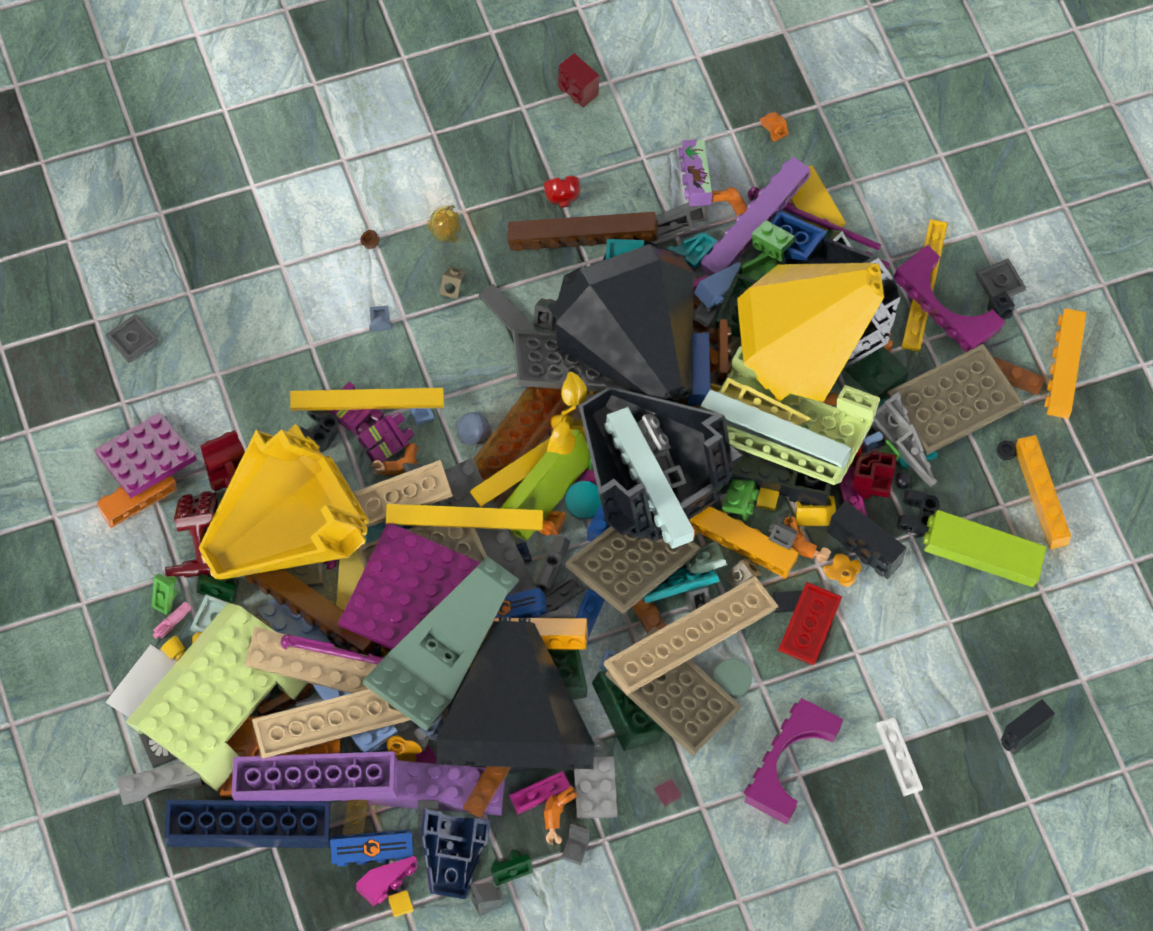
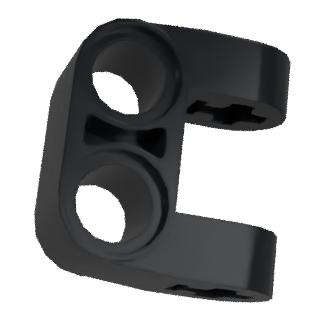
(328, 434)
(918, 500)

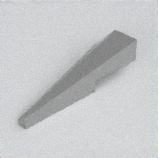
(896, 427)

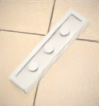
(899, 756)

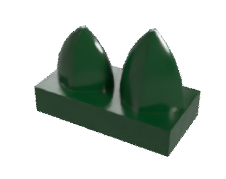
(222, 590)
(516, 867)

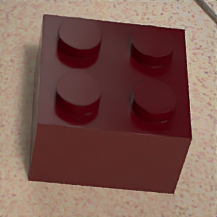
(578, 80)

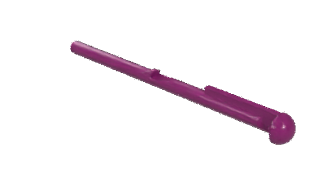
(754, 191)
(325, 648)

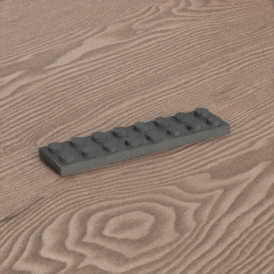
(496, 542)

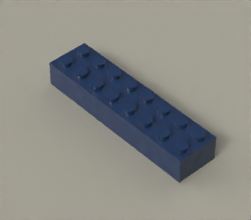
(247, 823)

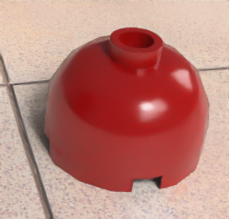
(562, 191)

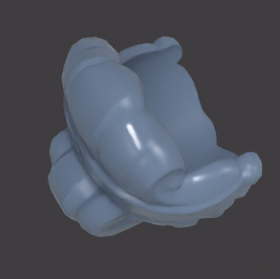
(473, 428)

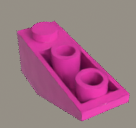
(383, 879)

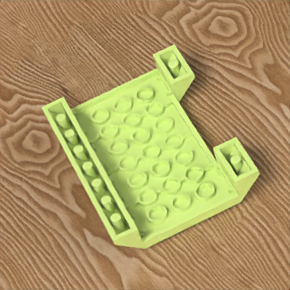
(843, 424)
(210, 696)

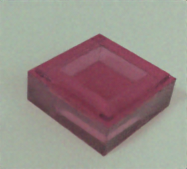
(667, 792)

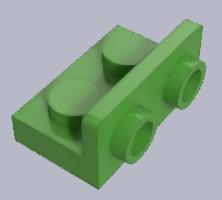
(758, 267)

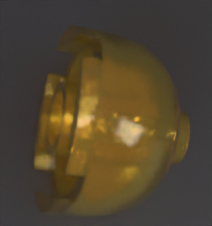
(444, 223)

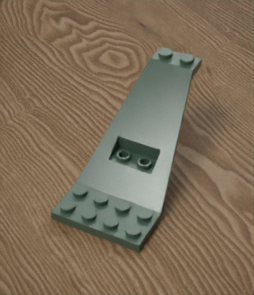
(420, 677)

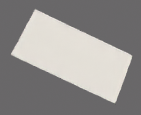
(140, 681)

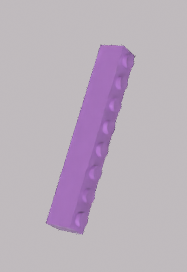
(765, 207)

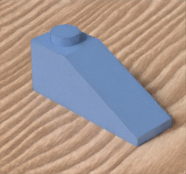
(713, 288)

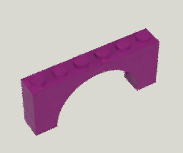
(965, 330)
(805, 722)

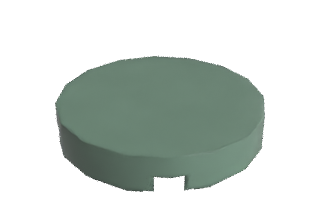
(733, 677)

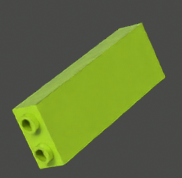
(549, 481)
(984, 548)

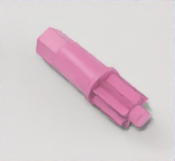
(171, 621)

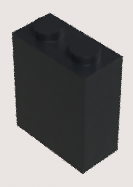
(1027, 727)

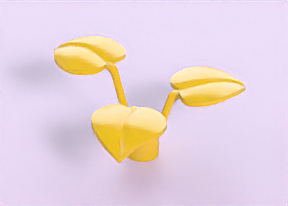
(573, 394)

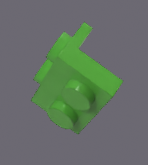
(772, 240)
(741, 498)

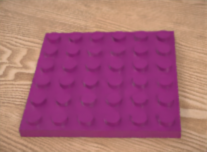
(402, 585)

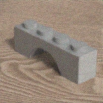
(139, 785)

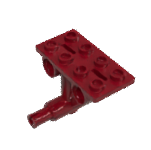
(222, 459)
(194, 514)

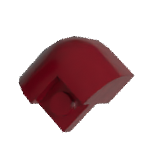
(874, 474)

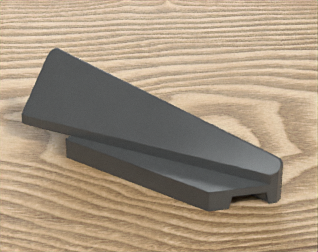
(679, 219)

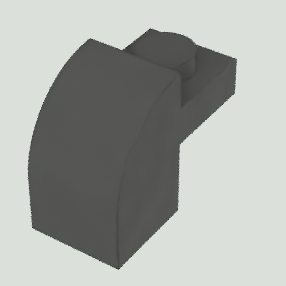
(672, 473)

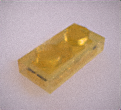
(355, 817)

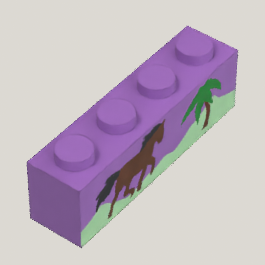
(696, 171)

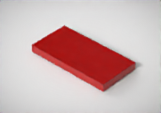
(810, 623)

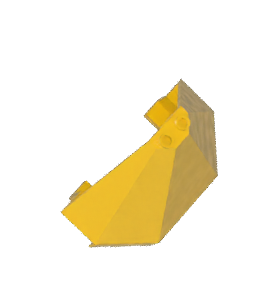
(806, 323)
(283, 510)

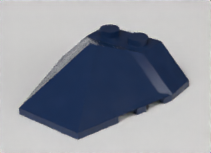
(452, 851)

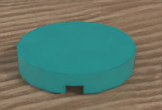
(583, 500)

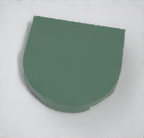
(708, 559)

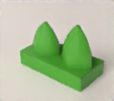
(163, 593)

